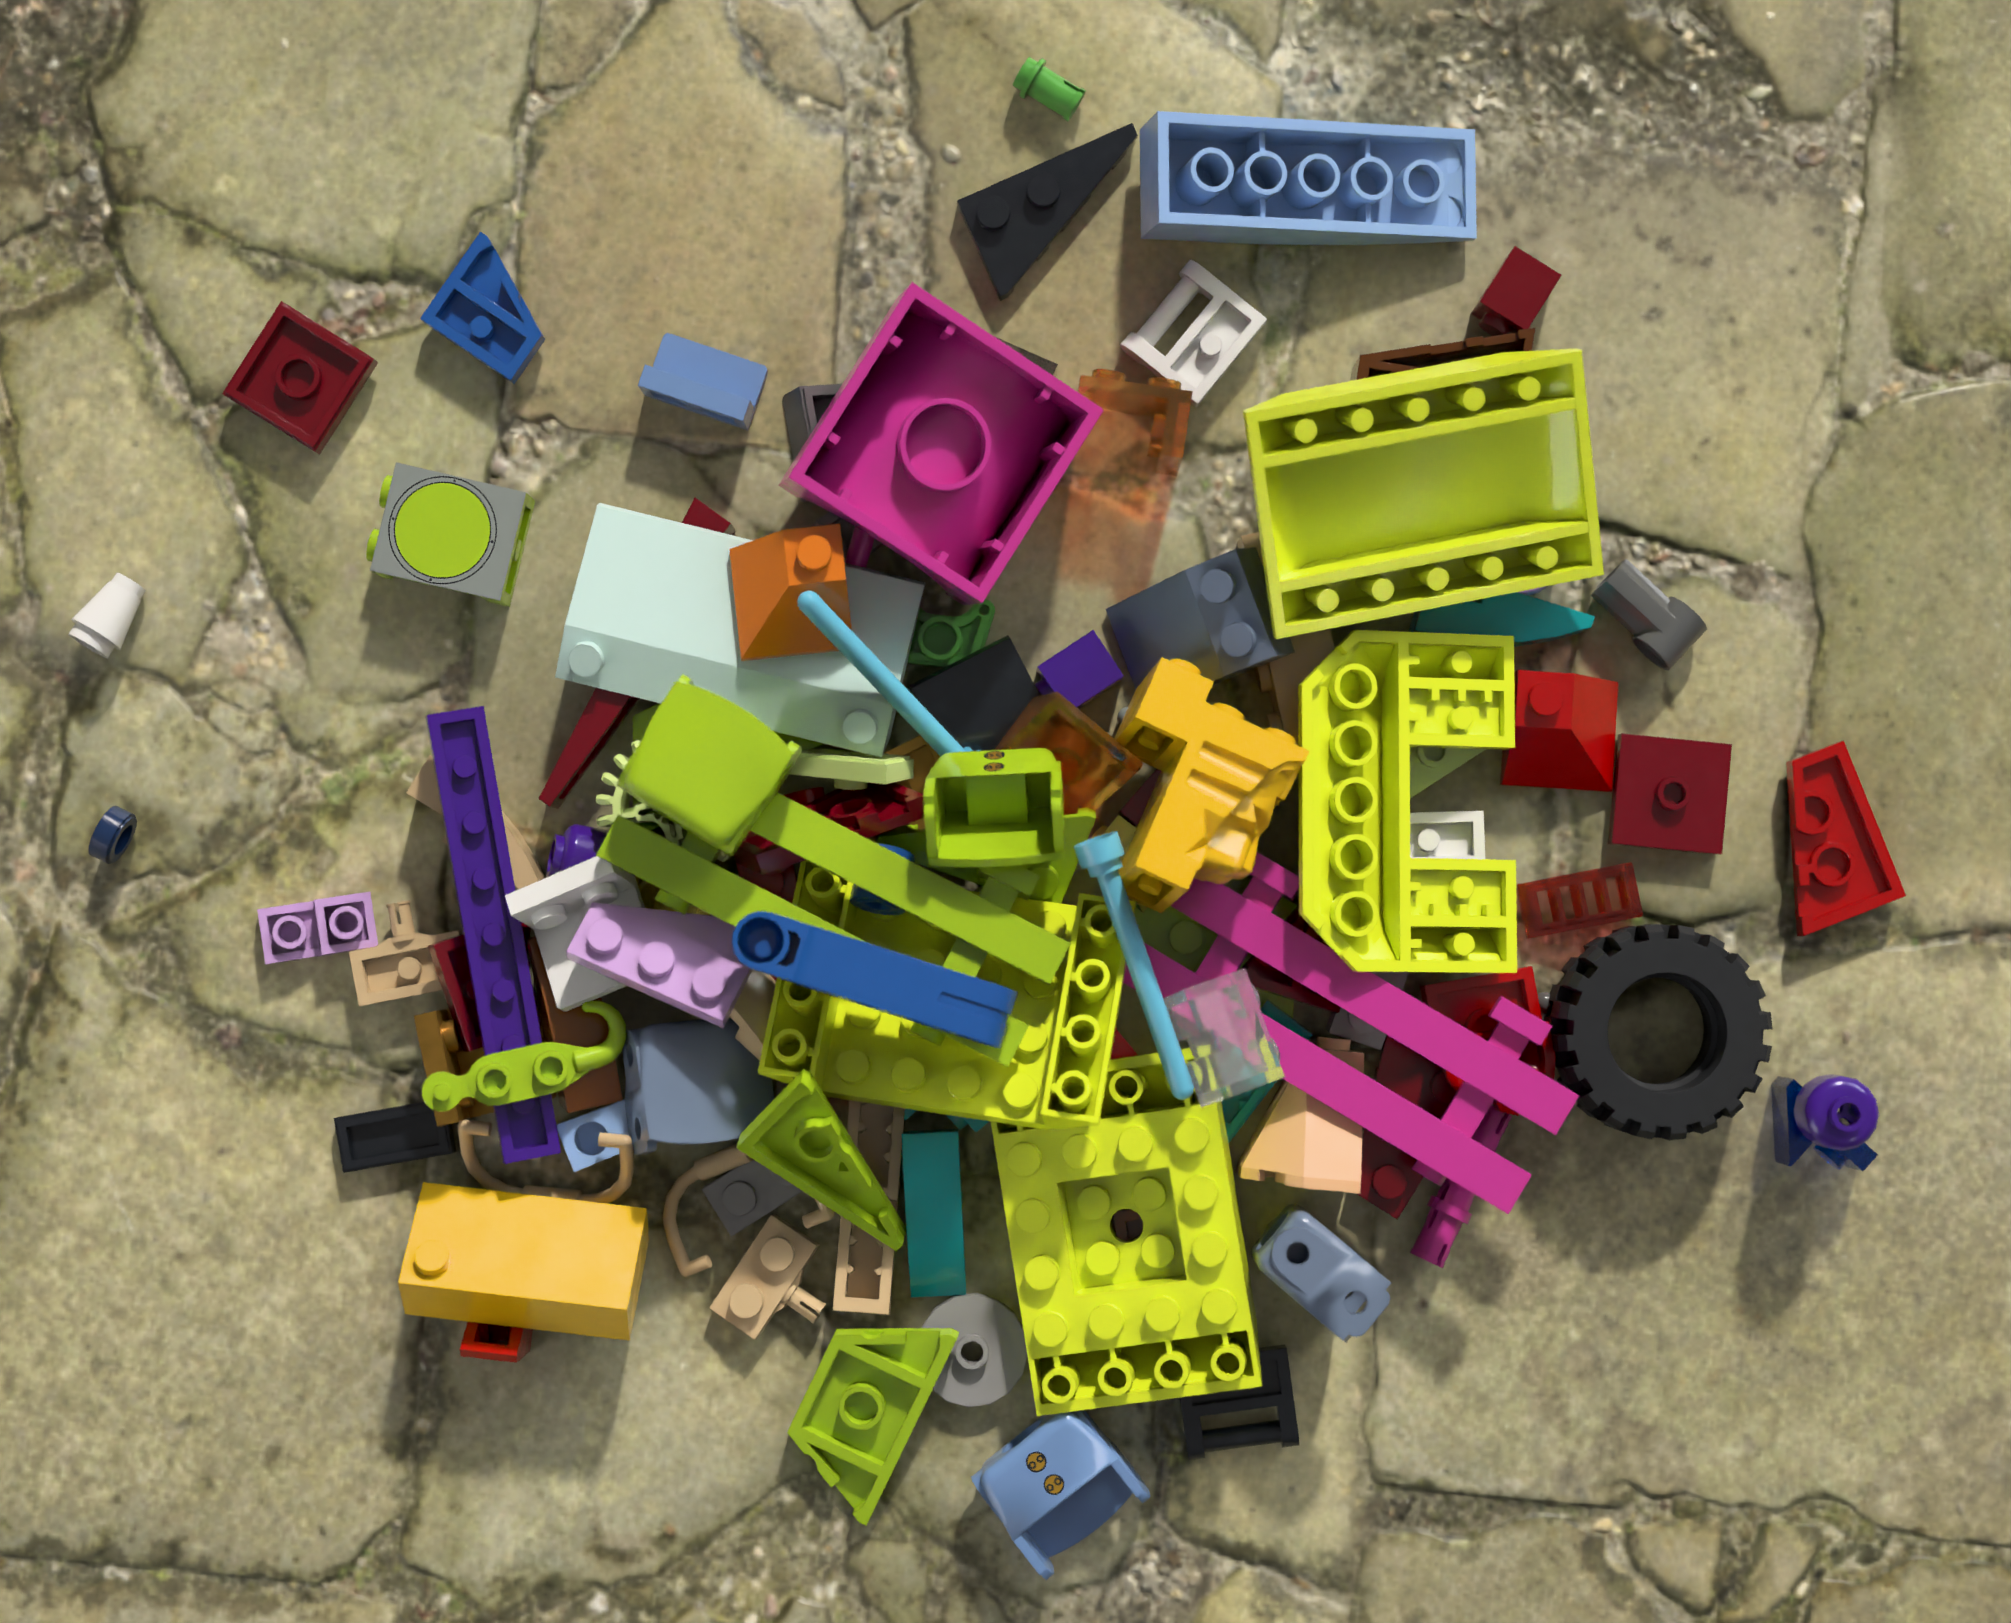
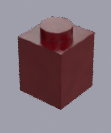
(1515, 294)

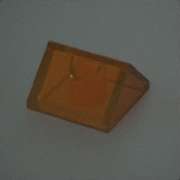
(1090, 758)

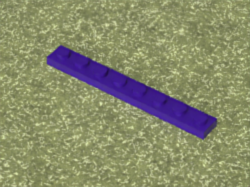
(490, 933)

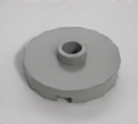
(1003, 1346)

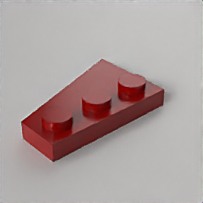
(1835, 842)

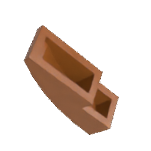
(579, 1029)

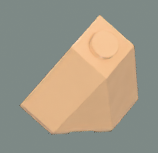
(1305, 1139)

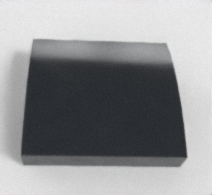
(979, 694)

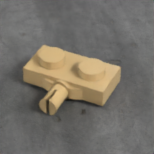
(398, 965)
(769, 1279)

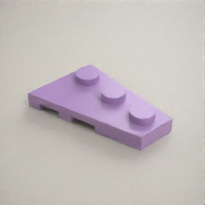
(664, 955)

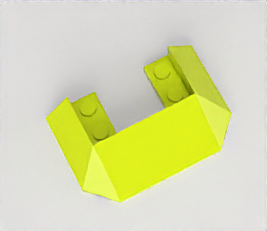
(1355, 863)

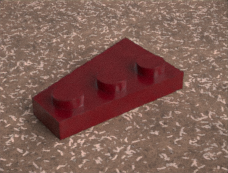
(861, 811)
(1385, 1169)

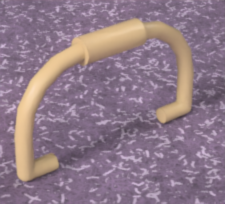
(468, 1128)
(704, 1169)

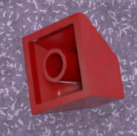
(1562, 732)

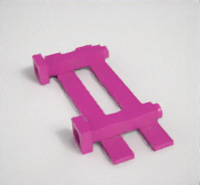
(1487, 1067)

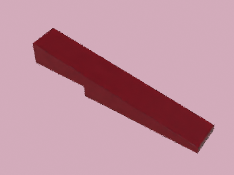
(607, 708)

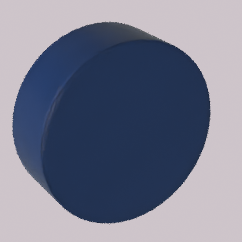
(112, 835)

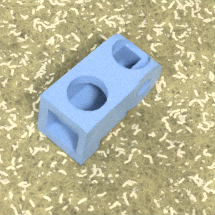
(582, 1132)

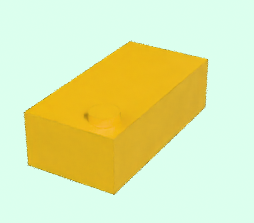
(524, 1261)

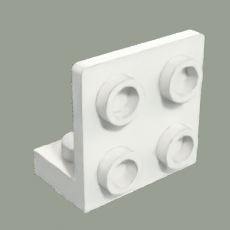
(555, 912)

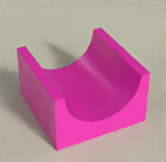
(942, 444)

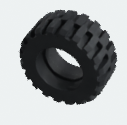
(1729, 1046)

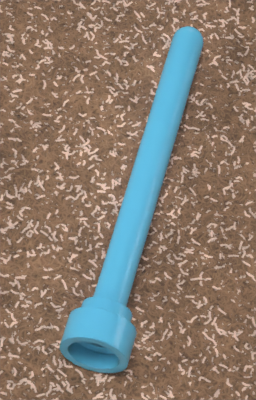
(877, 674)
(1103, 860)

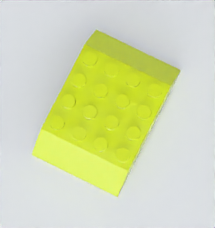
(1424, 488)

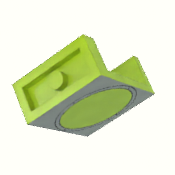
(450, 533)

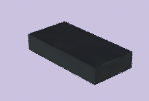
(391, 1137)

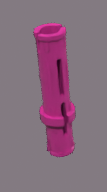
(1453, 1201)

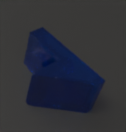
(1791, 1143)

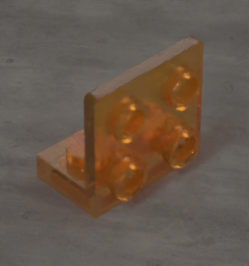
(1157, 399)

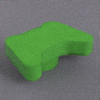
(946, 639)

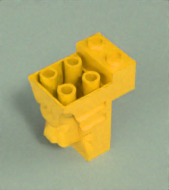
(1212, 787)

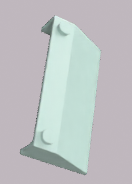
(662, 605)

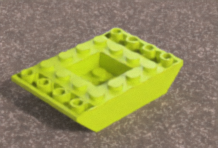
(1140, 1314)

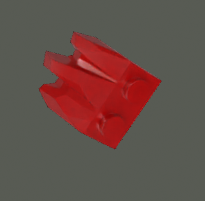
(1470, 1002)

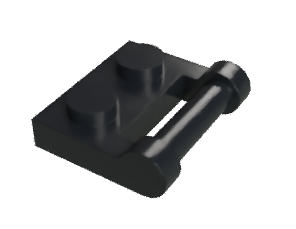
(1275, 1391)

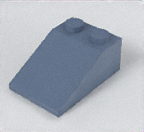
(1203, 615)

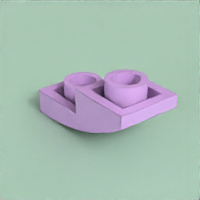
(317, 928)

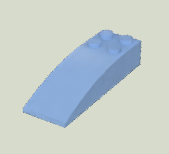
(1304, 181)

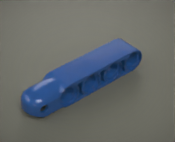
(874, 977)

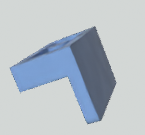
(704, 381)

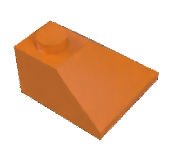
(769, 580)

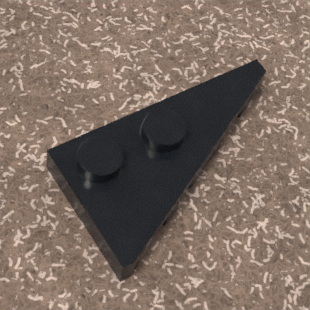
(1025, 212)

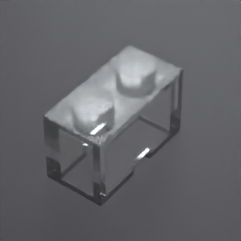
(1225, 1037)

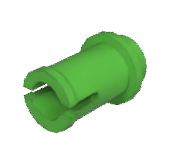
(1048, 88)

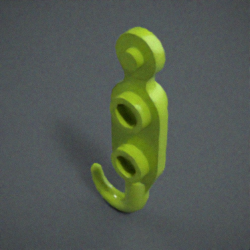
(528, 1069)

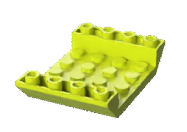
(876, 1059)

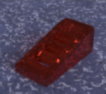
(1626, 889)

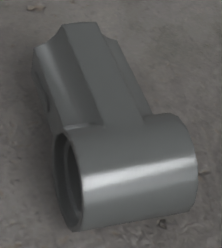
(1660, 625)

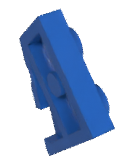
(486, 312)

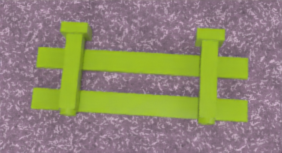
(979, 922)

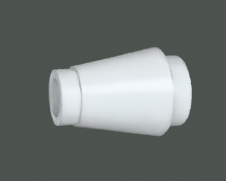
(108, 616)

